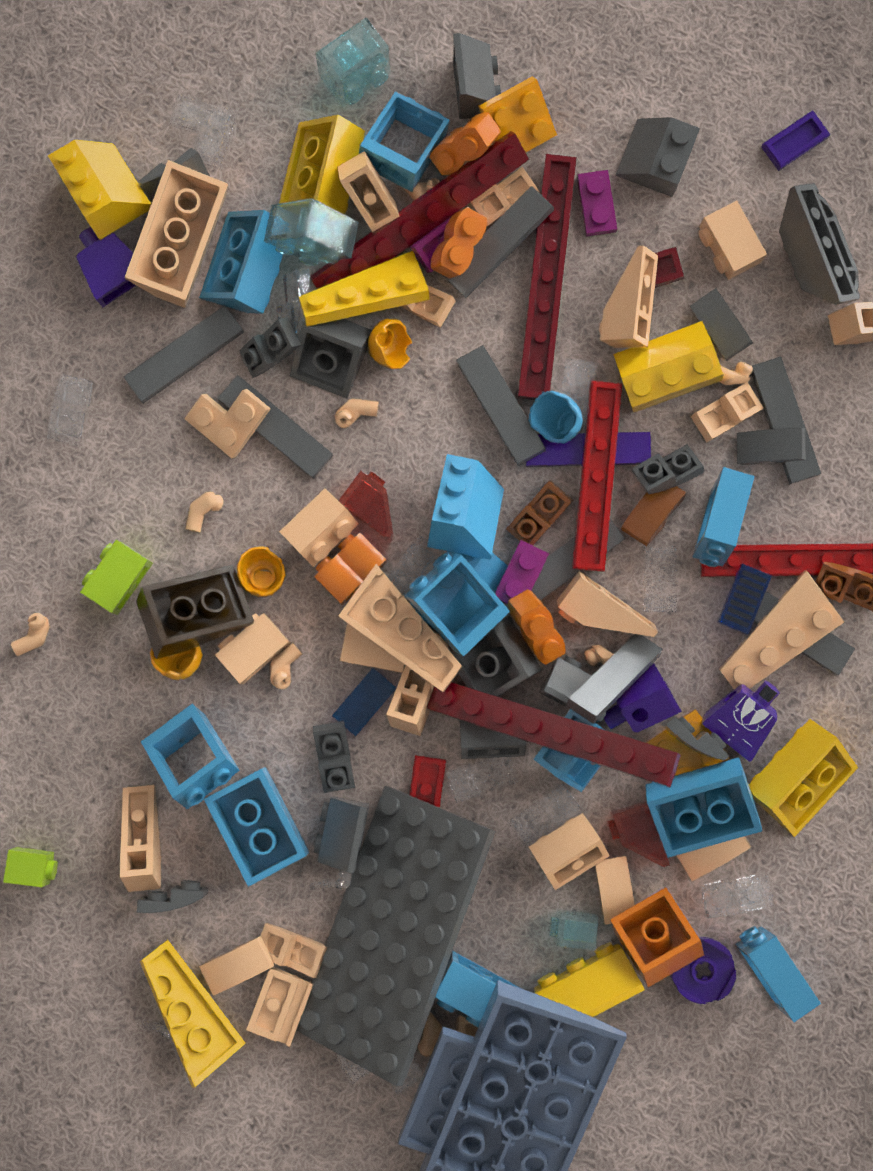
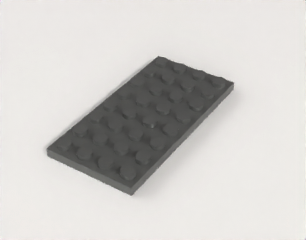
(395, 933)

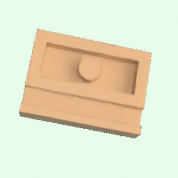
(280, 1006)

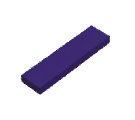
(630, 450)

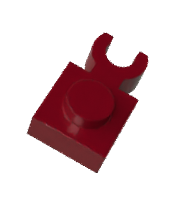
(668, 267)

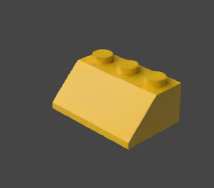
(315, 159)
(100, 184)
(669, 366)
(802, 776)
(593, 983)

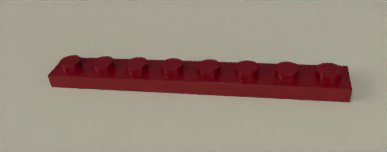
(428, 210)
(547, 278)
(557, 733)

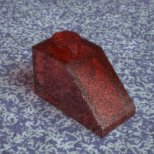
(369, 502)
(638, 832)

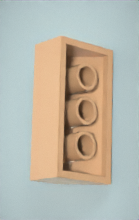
(176, 233)

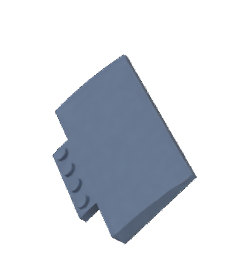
(514, 1089)

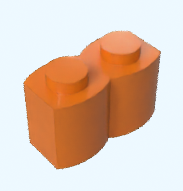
(465, 143)
(460, 235)
(349, 567)
(536, 626)

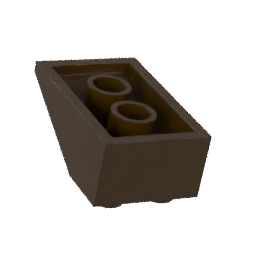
(193, 610)

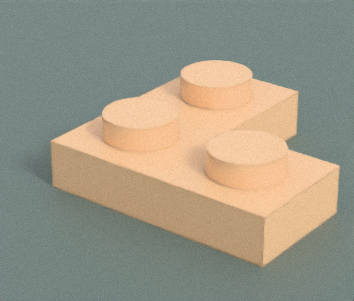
(229, 428)

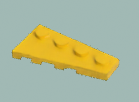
(368, 291)
(192, 1017)

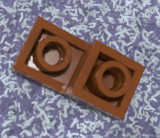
(539, 514)
(651, 514)
(846, 583)

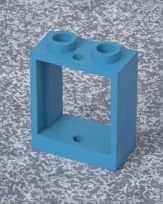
(392, 164)
(723, 517)
(479, 624)
(175, 735)
(565, 767)
(777, 973)

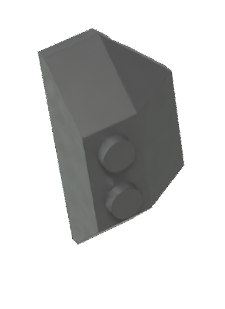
(818, 247)

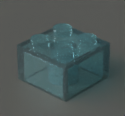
(354, 63)
(311, 232)

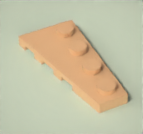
(394, 625)
(786, 631)

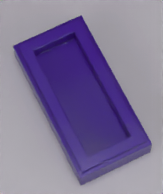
(795, 140)

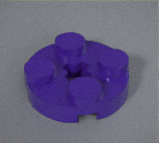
(710, 987)

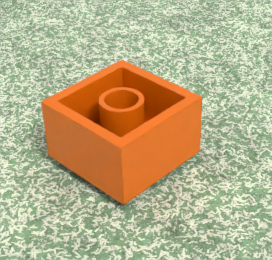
(657, 937)

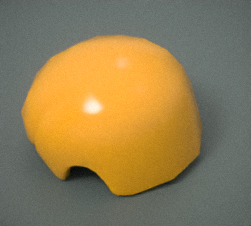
(389, 343)
(260, 582)
(178, 665)

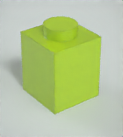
(30, 867)

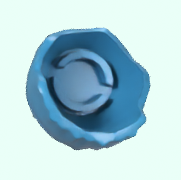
(555, 417)

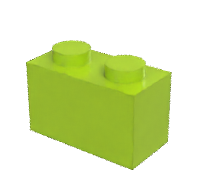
(115, 576)

